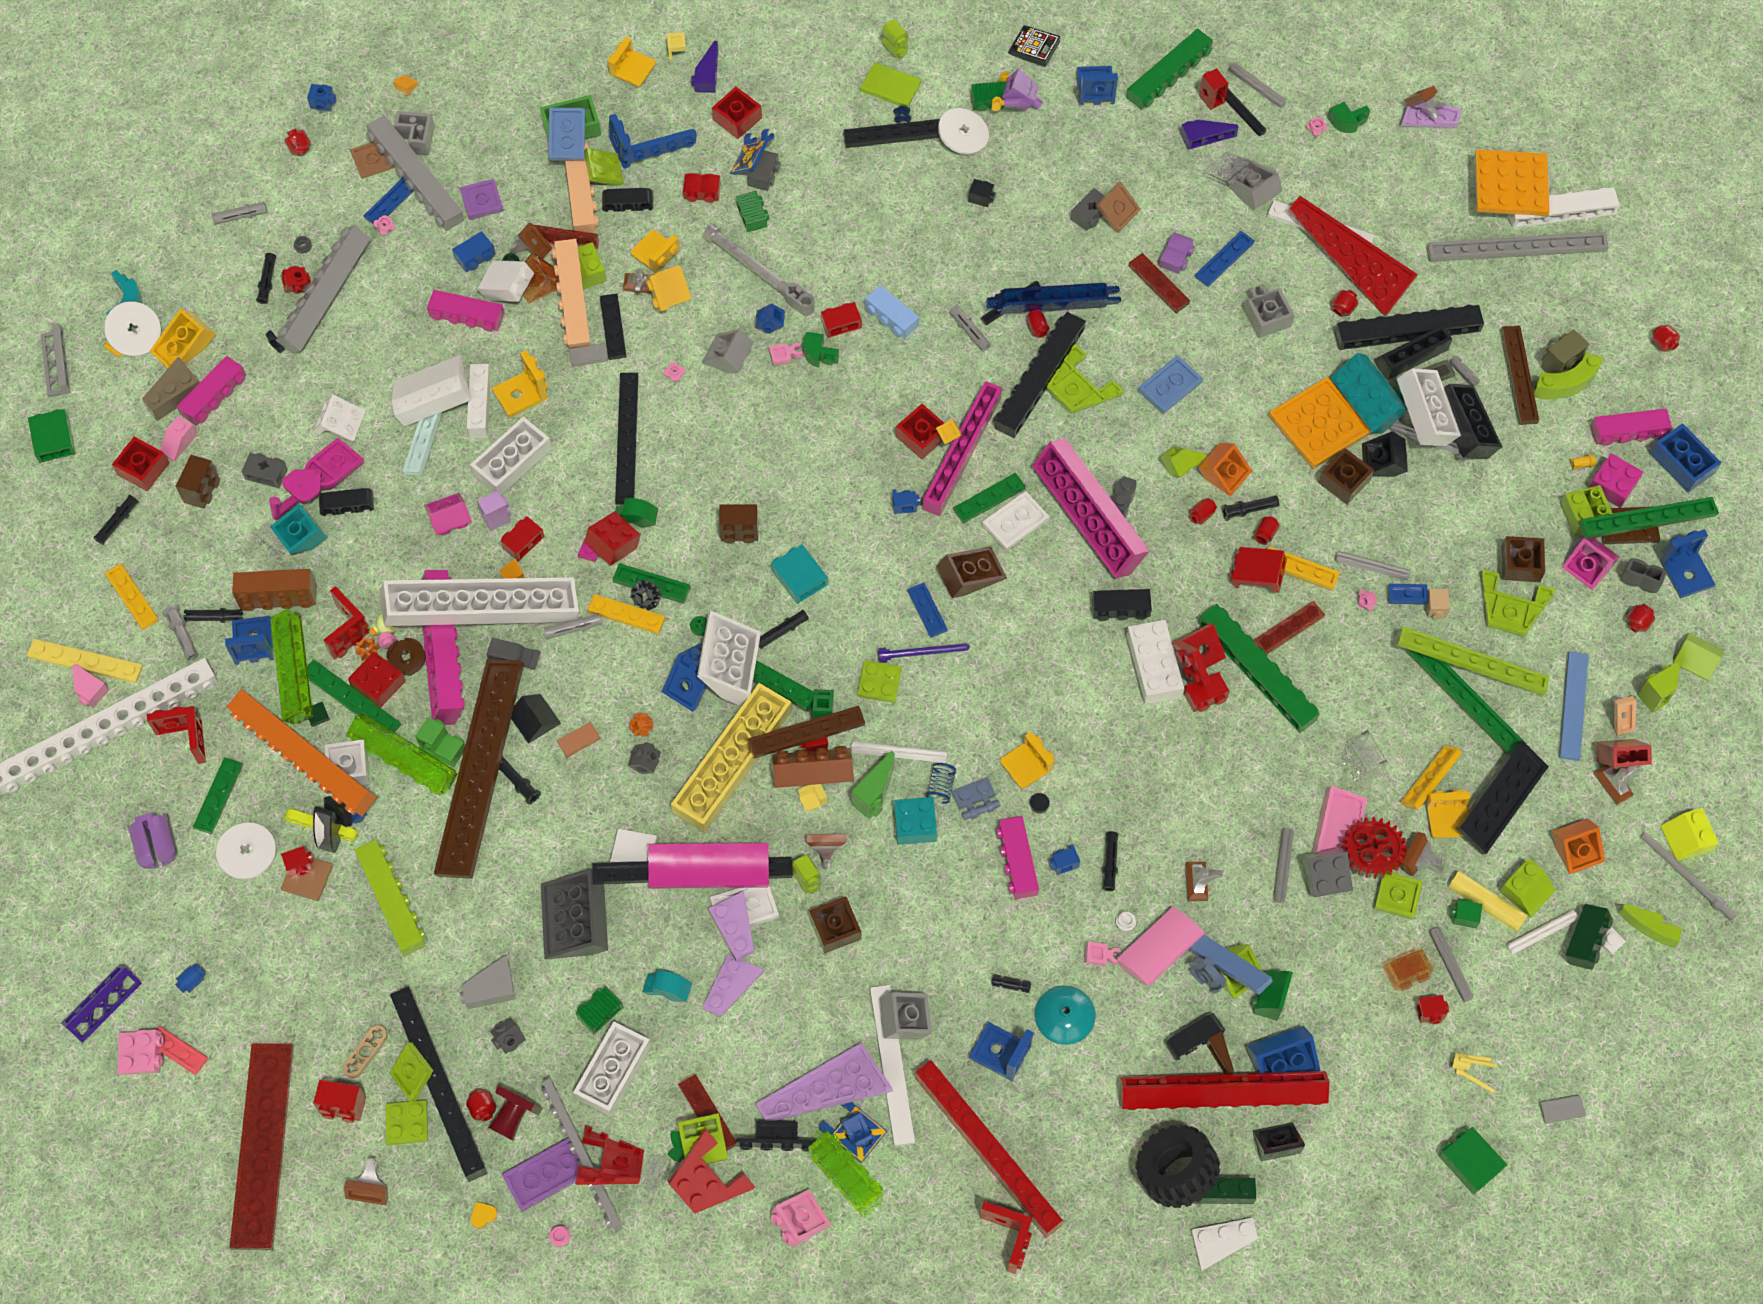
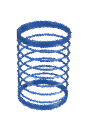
(949, 773)

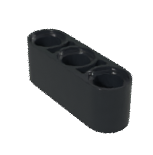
(627, 199)
(346, 501)
(1194, 1035)

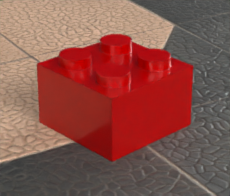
(737, 112)
(919, 431)
(140, 463)
(612, 538)
(376, 679)
(339, 1100)

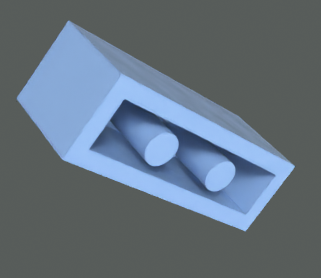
(891, 312)

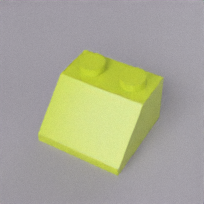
(1690, 835)

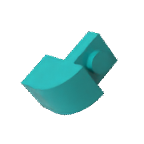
(668, 985)

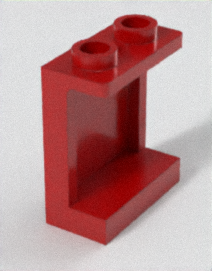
(1259, 567)

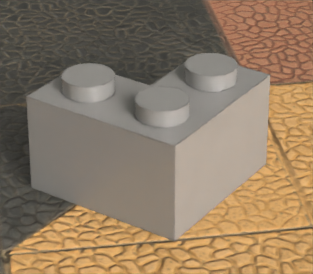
(417, 129)

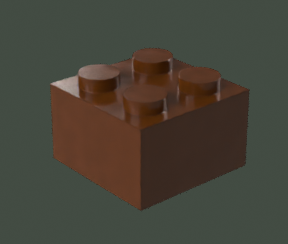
(1346, 476)
(197, 482)
(738, 522)
(1523, 559)
(835, 924)

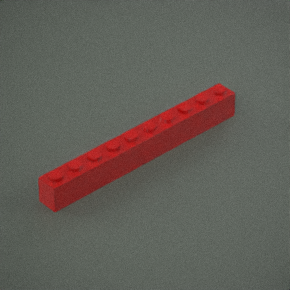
(1224, 1090)
(988, 1149)

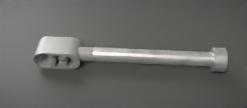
(794, 294)

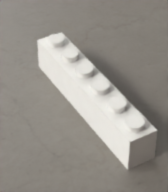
(1572, 207)

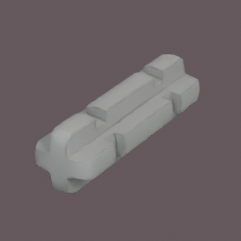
(1464, 371)

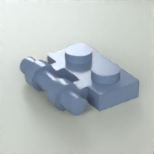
(973, 794)

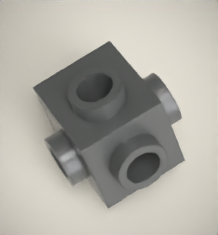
(644, 758)
(507, 1036)

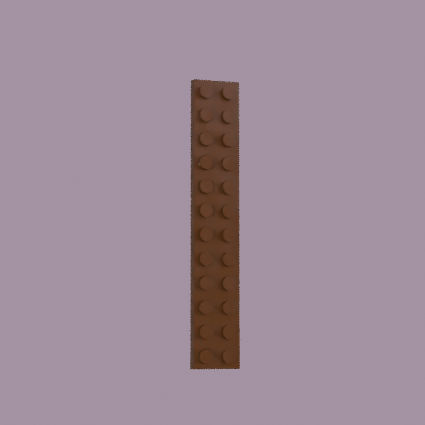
(479, 769)

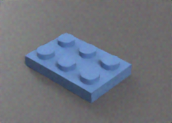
(567, 134)
(1170, 384)

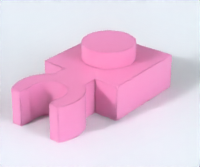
(782, 353)
(1098, 954)

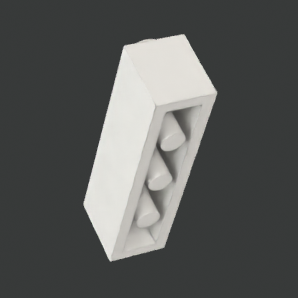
(480, 401)

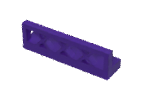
(96, 997)

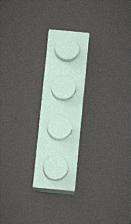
(421, 445)

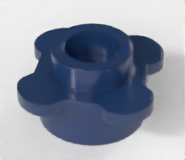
(902, 110)

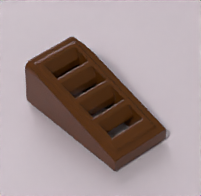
(1219, 1050)

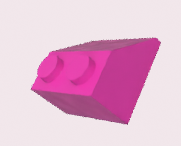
(448, 514)
(1590, 562)

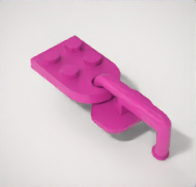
(320, 473)

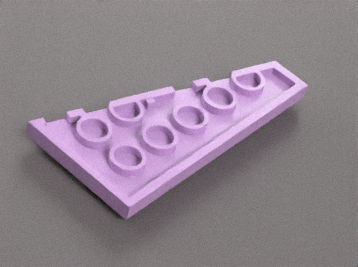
(836, 1082)

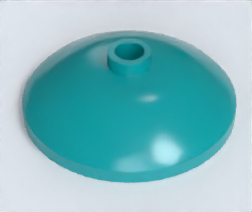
(1063, 1027)

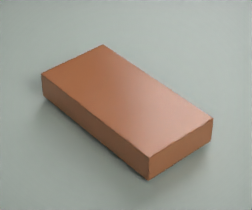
(578, 739)

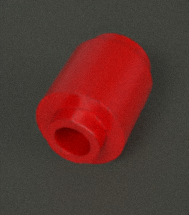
(1037, 323)
(1202, 511)
(1266, 530)

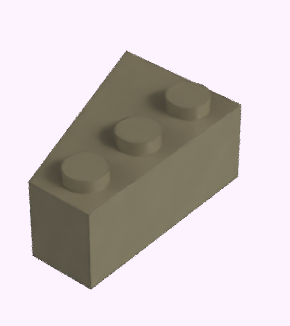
(170, 389)

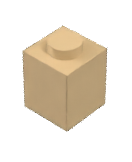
(1438, 603)

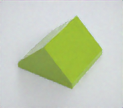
(1698, 656)

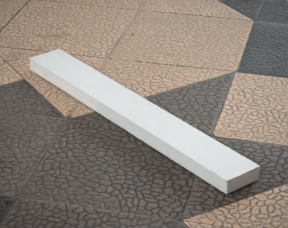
(894, 1073)

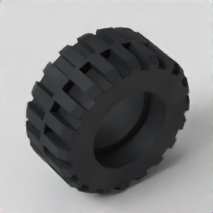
(1186, 1185)

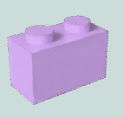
(494, 510)

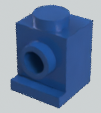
(905, 501)
(1064, 860)

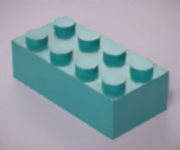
(1369, 393)

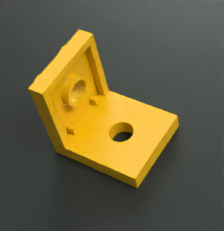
(529, 383)

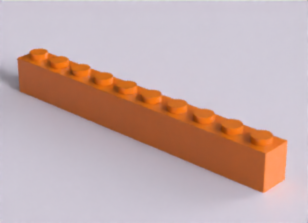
(302, 753)

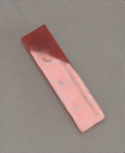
(556, 234)
(1159, 283)
(1289, 628)
(703, 1105)

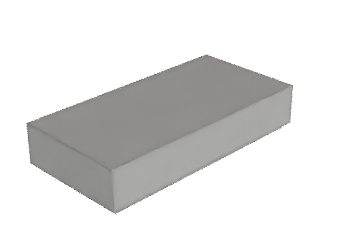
(588, 355)
(1562, 1109)

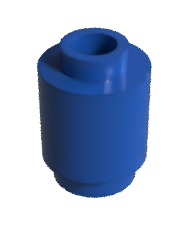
(190, 978)

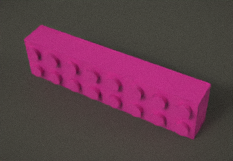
(1090, 508)
(442, 665)

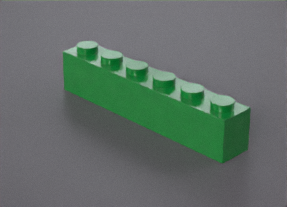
(1169, 69)

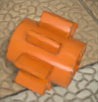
(363, 644)
(641, 724)

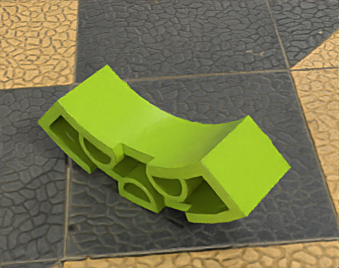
(1568, 383)

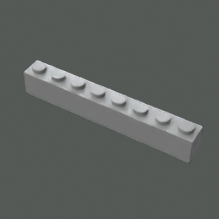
(415, 173)
(322, 289)

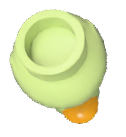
(377, 628)

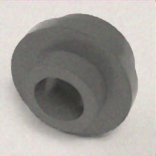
(302, 240)

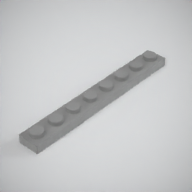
(576, 1147)

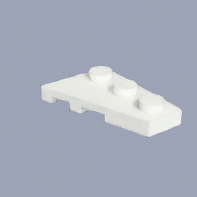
(1221, 1240)

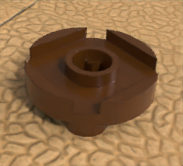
(403, 647)

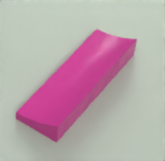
(708, 865)

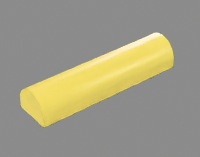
(1491, 902)

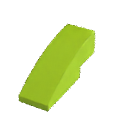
(1651, 925)

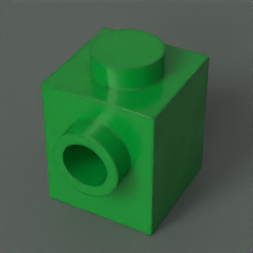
(1466, 913)

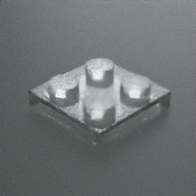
(1227, 168)

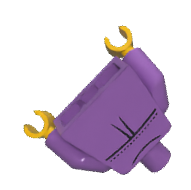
(1018, 92)

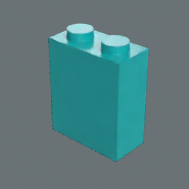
(799, 573)

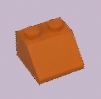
(1225, 468)
(1579, 845)

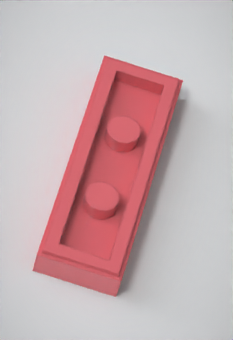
(182, 1052)

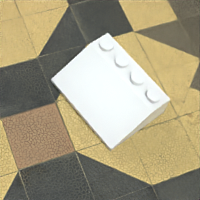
(430, 391)
(728, 657)

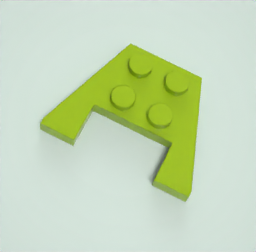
(1074, 390)
(1511, 612)

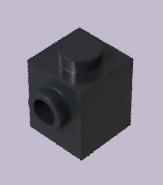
(981, 193)

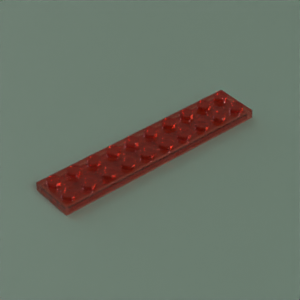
(261, 1147)

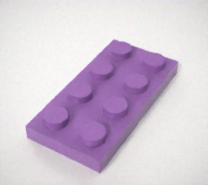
(542, 1175)

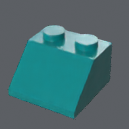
(298, 530)

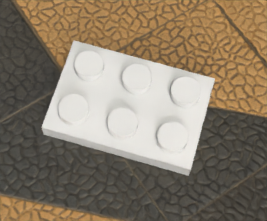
(1015, 520)
(758, 902)

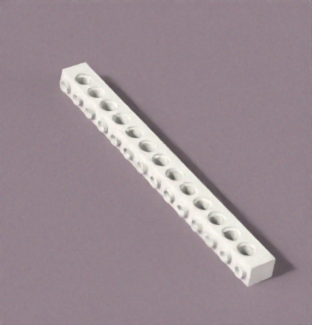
(95, 724)

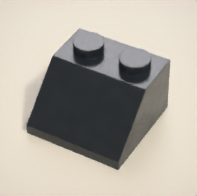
(1386, 455)

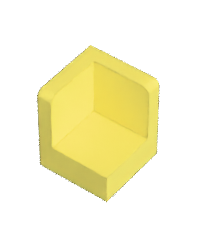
(676, 43)
(812, 796)

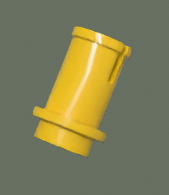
(1584, 461)

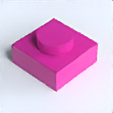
(587, 553)

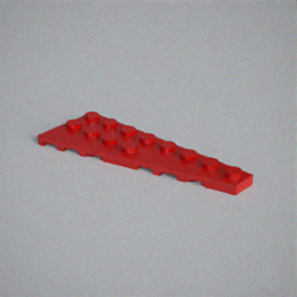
(1367, 266)

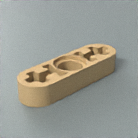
(374, 1050)

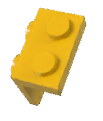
(629, 64)
(655, 250)
(668, 288)
(1028, 761)
(1446, 812)

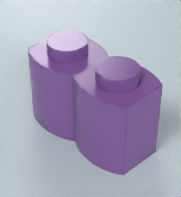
(1176, 253)

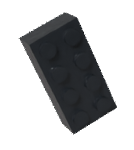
(1477, 433)

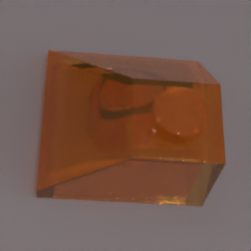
(543, 280)

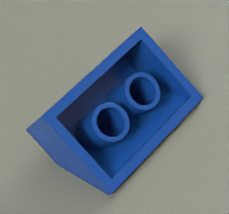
(1285, 1053)

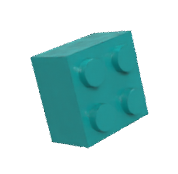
(915, 820)

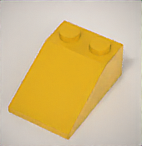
(183, 337)

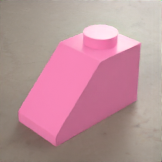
(177, 438)
(87, 687)

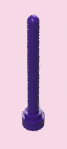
(885, 654)

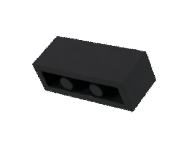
(1121, 604)

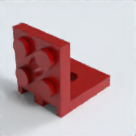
(348, 633)
(1189, 656)
(180, 720)
(1013, 1221)

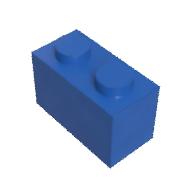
(474, 252)

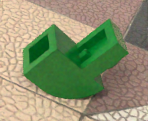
(1345, 120)
(815, 352)
(638, 512)
(823, 703)

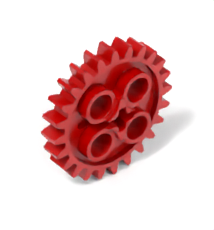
(1374, 847)

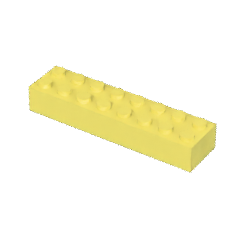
(729, 758)

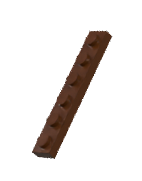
(1520, 375)
(806, 732)

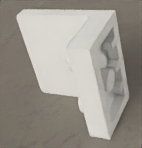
(339, 418)

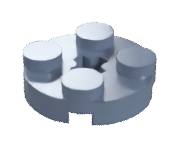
(1204, 972)

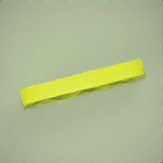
(306, 820)

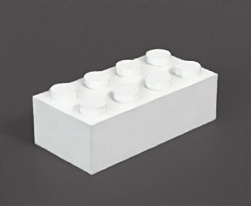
(1428, 407)
(511, 456)
(1155, 661)
(612, 1069)

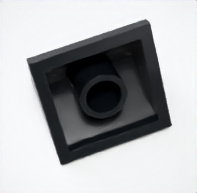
(533, 717)
(1278, 1141)

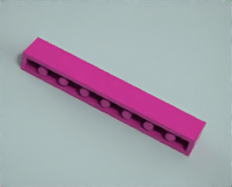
(962, 448)

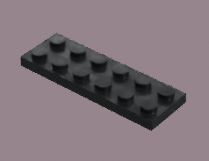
(1502, 797)

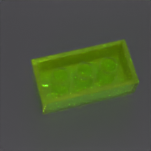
(846, 1174)

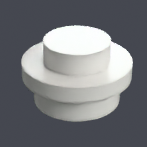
(1125, 921)

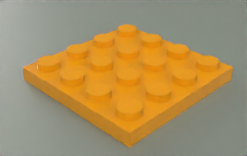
(1511, 182)
(1320, 422)

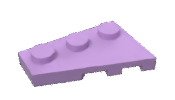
(1419, 117)
(734, 925)
(730, 984)

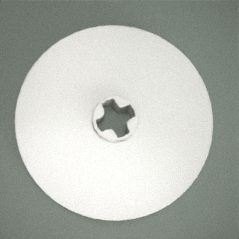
(953, 137)
(119, 321)
(246, 865)

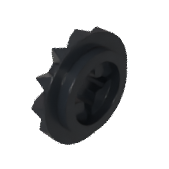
(652, 592)

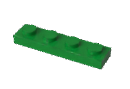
(989, 498)
(669, 588)
(784, 686)
(218, 795)

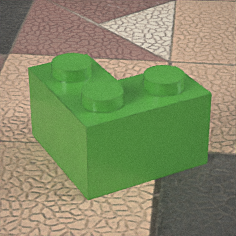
(435, 741)

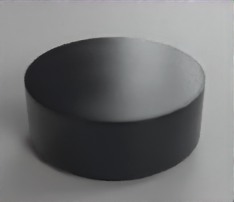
(1039, 803)

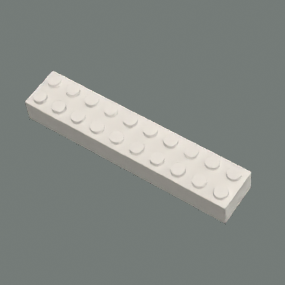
(478, 601)

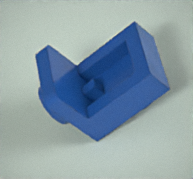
(857, 1130)

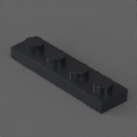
(613, 326)

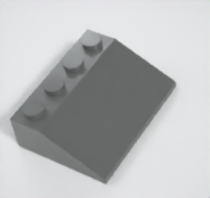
(573, 916)

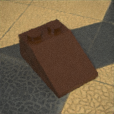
(970, 571)

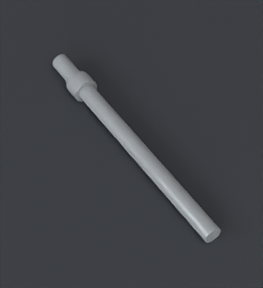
(1718, 903)

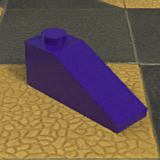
(706, 71)
(1204, 132)

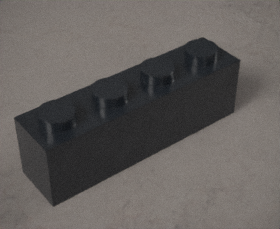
(1415, 352)

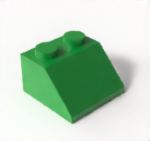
(1272, 999)

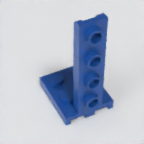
(629, 153)

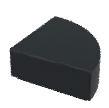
(271, 337)

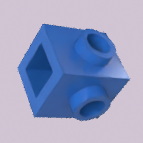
(321, 97)
(770, 318)

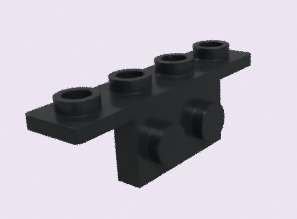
(774, 1135)

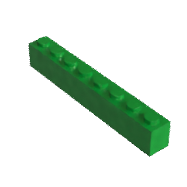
(1260, 670)

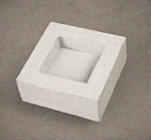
(1613, 941)

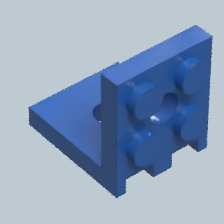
(1096, 84)
(1683, 557)
(251, 647)
(686, 669)
(1013, 1051)

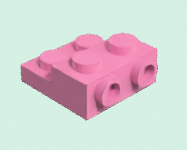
(140, 1052)
(799, 1218)

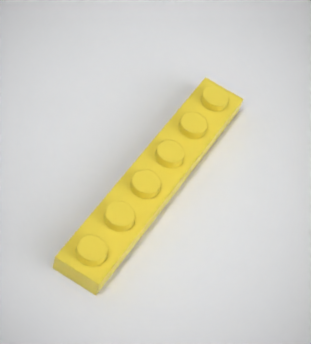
(88, 661)

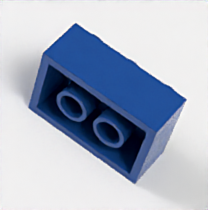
(1685, 457)

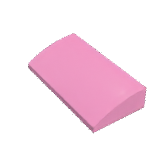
(1337, 814)
(1160, 946)

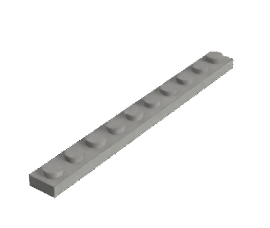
(1517, 246)

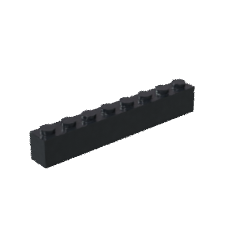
(1407, 326)
(1041, 371)

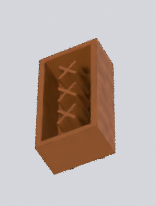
(274, 589)
(813, 767)

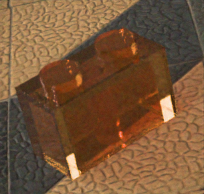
(1408, 970)

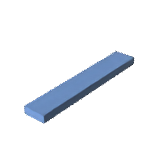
(1573, 706)
(1232, 964)

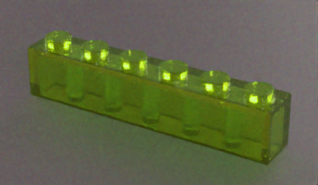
(291, 667)
(402, 754)

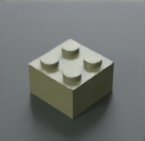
(1565, 353)

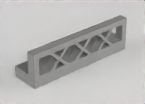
(60, 361)

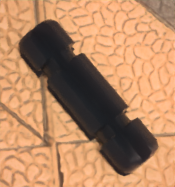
(1011, 983)

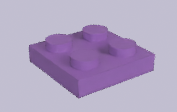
(481, 199)

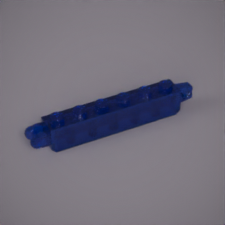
(1054, 298)

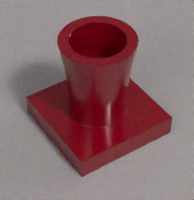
(511, 1114)

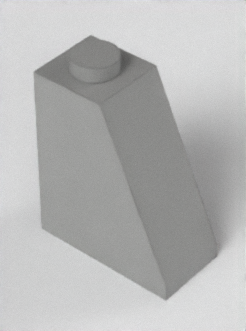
(489, 986)

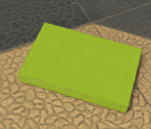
(890, 85)

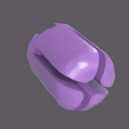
(161, 837)

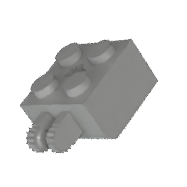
(1268, 311)

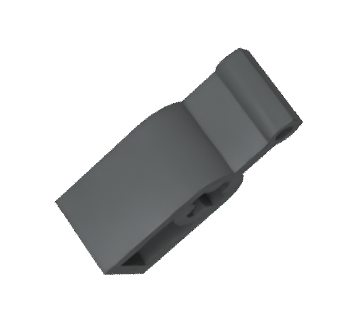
(508, 650)

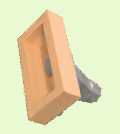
(1624, 714)

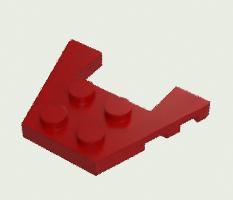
(619, 1162)
(699, 1183)

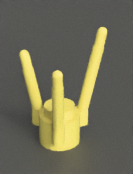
(1462, 1062)

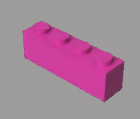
(465, 310)
(211, 391)
(1631, 426)
(1018, 858)

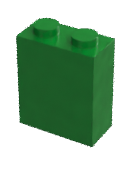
(51, 435)
(1472, 1159)

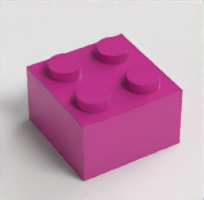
(1617, 479)

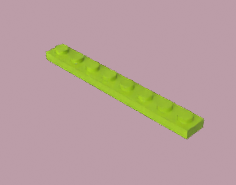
(1473, 660)

